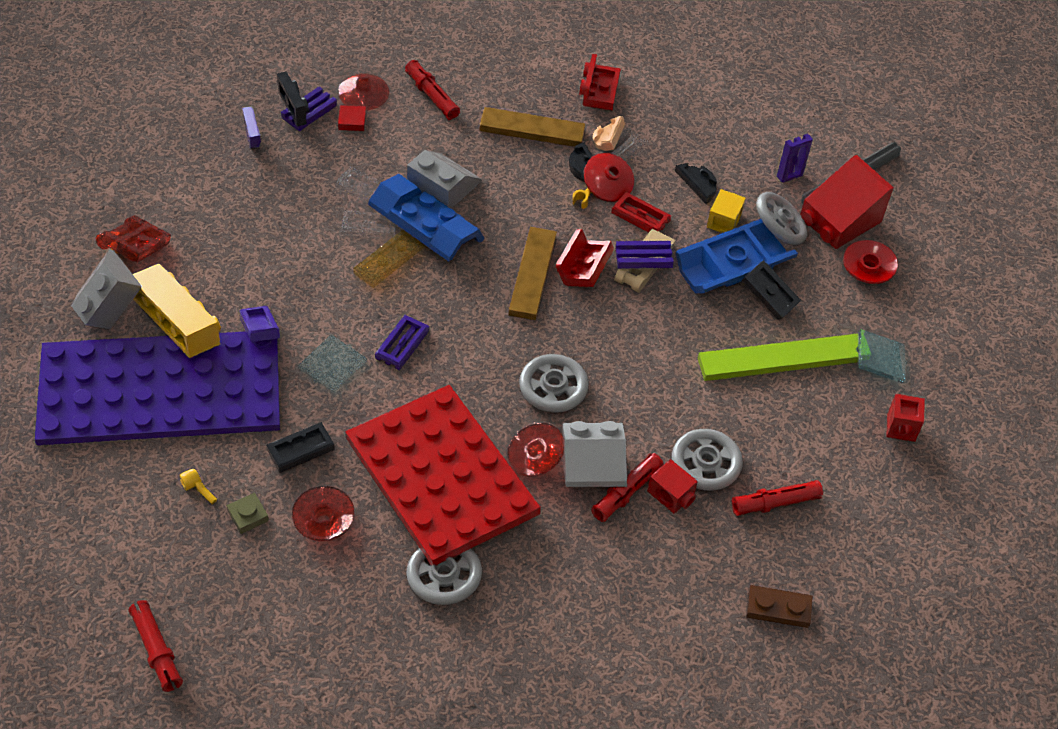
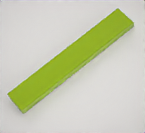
(778, 357)

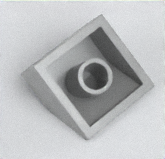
(441, 177)
(106, 293)
(594, 454)

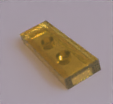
(388, 258)

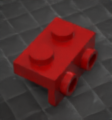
(600, 85)
(583, 260)

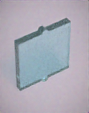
(881, 356)
(332, 363)

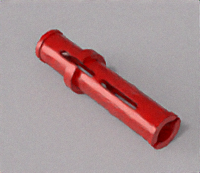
(426, 82)
(619, 496)
(765, 500)
(160, 656)

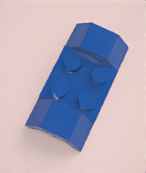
(423, 216)
(730, 256)

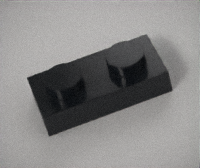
(290, 94)
(771, 290)

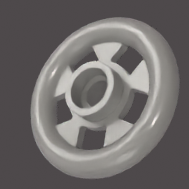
(781, 218)
(550, 403)
(704, 438)
(430, 592)

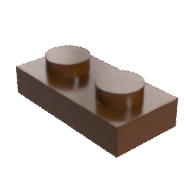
(779, 606)

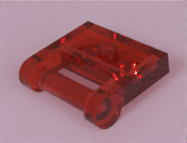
(139, 239)

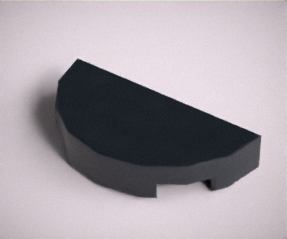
(578, 160)
(699, 180)

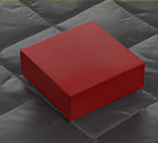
(352, 118)

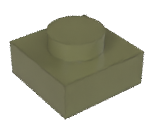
(247, 513)

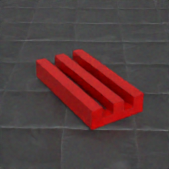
(638, 216)

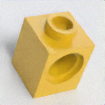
(726, 211)

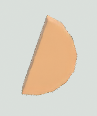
(607, 137)

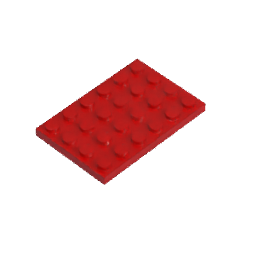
(442, 475)

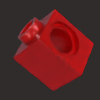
(905, 417)
(673, 487)

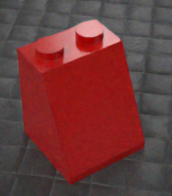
(847, 203)

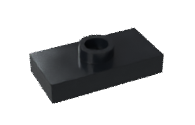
(300, 447)

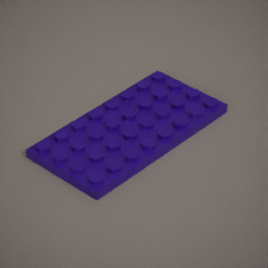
(155, 389)

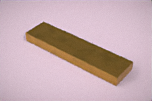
(532, 127)
(532, 273)

